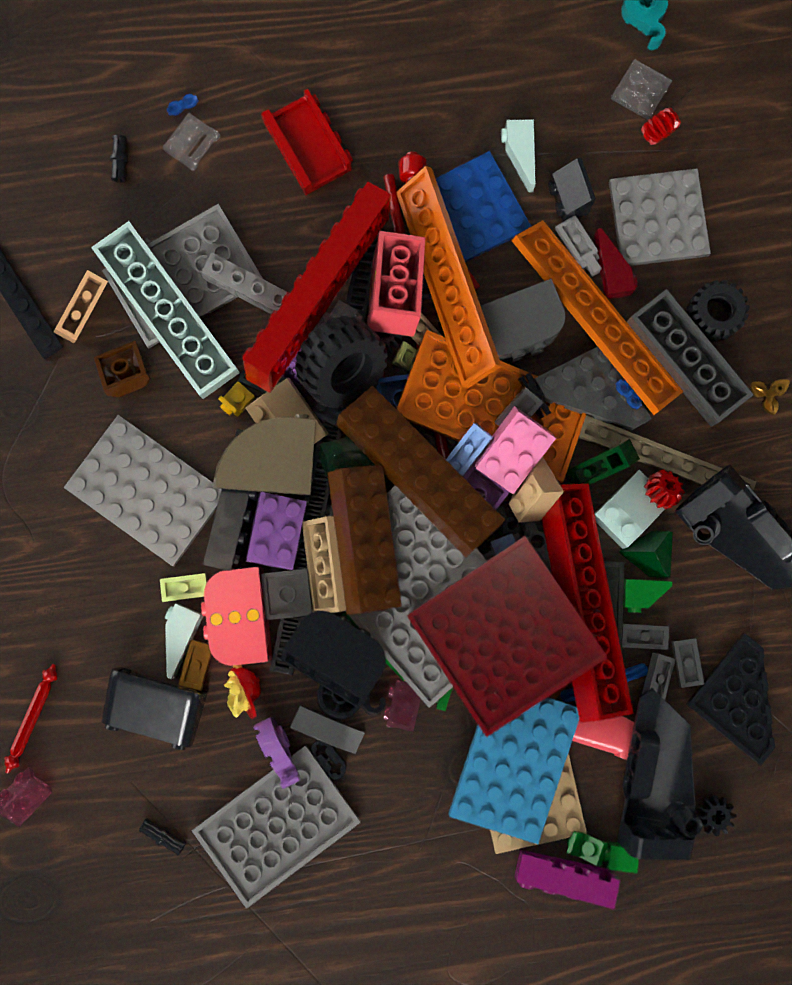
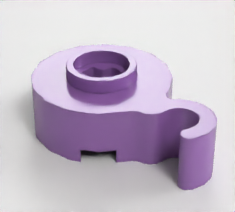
(276, 743)

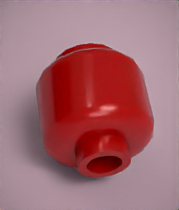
(410, 165)

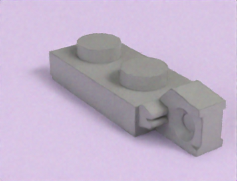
(579, 244)

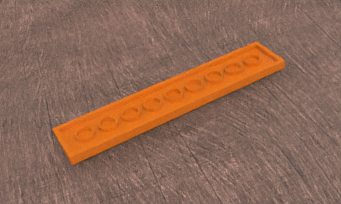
(449, 279)
(598, 317)

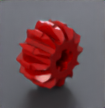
(660, 126)
(664, 489)

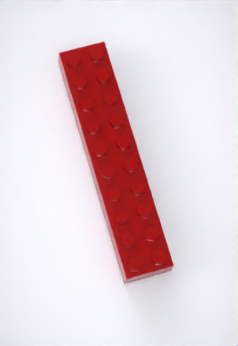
(317, 287)
(581, 574)

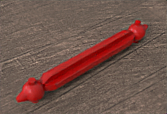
(30, 718)

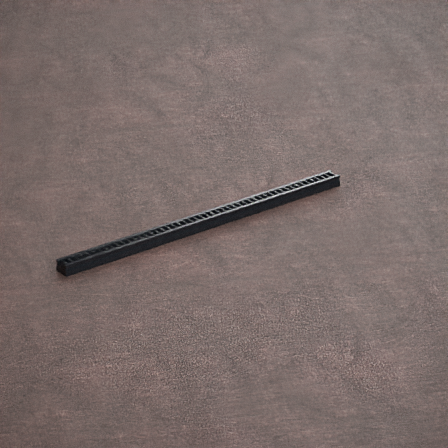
(320, 491)

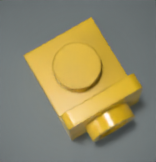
(236, 399)

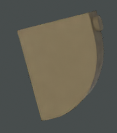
(270, 457)

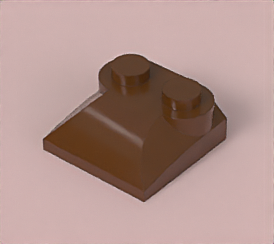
(122, 370)

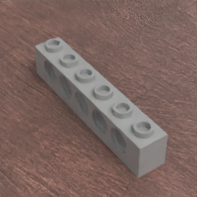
(245, 285)

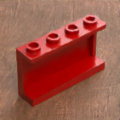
(308, 142)

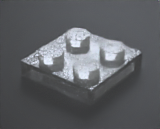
(641, 89)

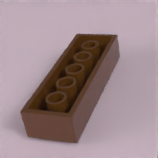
(364, 539)

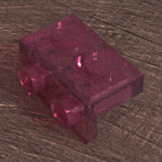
(403, 708)
(23, 797)

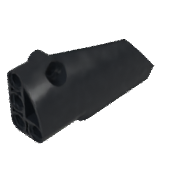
(741, 527)
(659, 785)

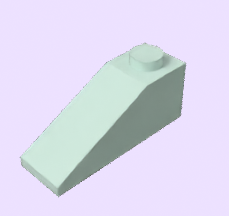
(520, 148)
(180, 629)

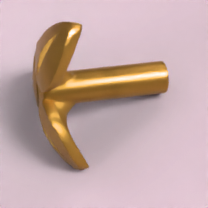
(777, 388)

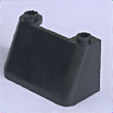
(152, 708)

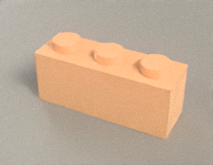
(80, 306)

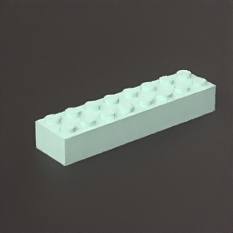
(165, 310)

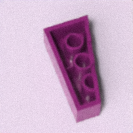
(567, 878)

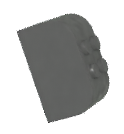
(525, 321)

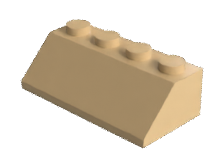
(323, 565)

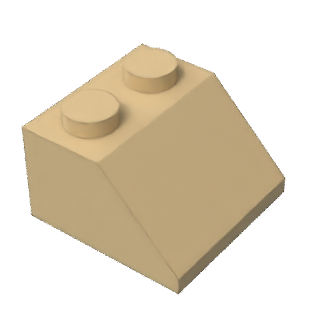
(536, 494)

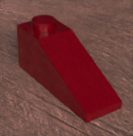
(615, 272)

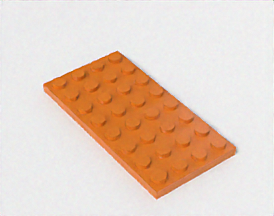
(440, 403)

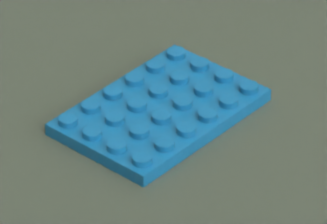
(516, 771)

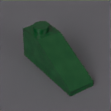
(603, 464)

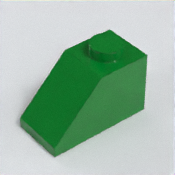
(643, 593)

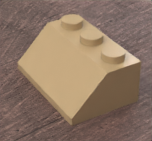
(284, 402)

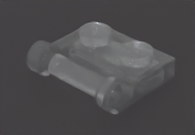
(186, 137)

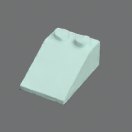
(628, 511)

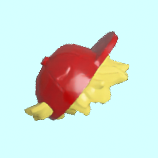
(243, 692)

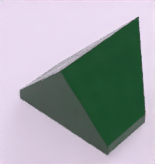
(651, 553)

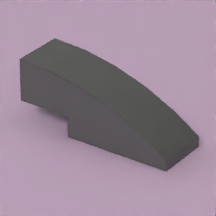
(327, 729)

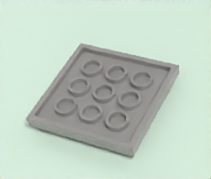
(659, 217)

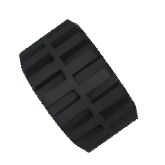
(729, 298)

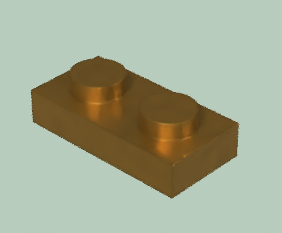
(195, 665)

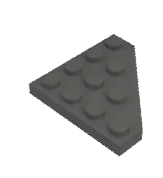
(590, 388)

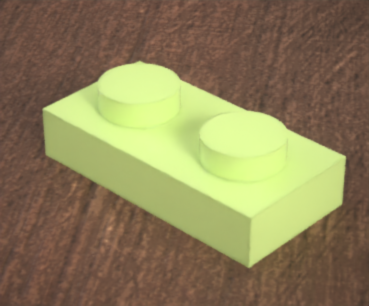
(183, 587)

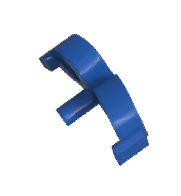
(175, 107)
(625, 390)

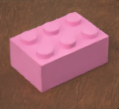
(514, 450)

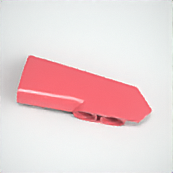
(607, 735)

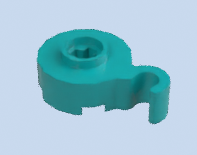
(646, 18)

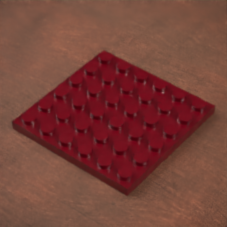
(506, 636)

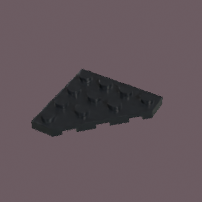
(737, 700)

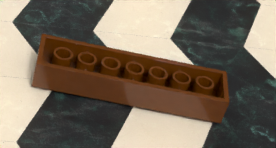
(419, 471)

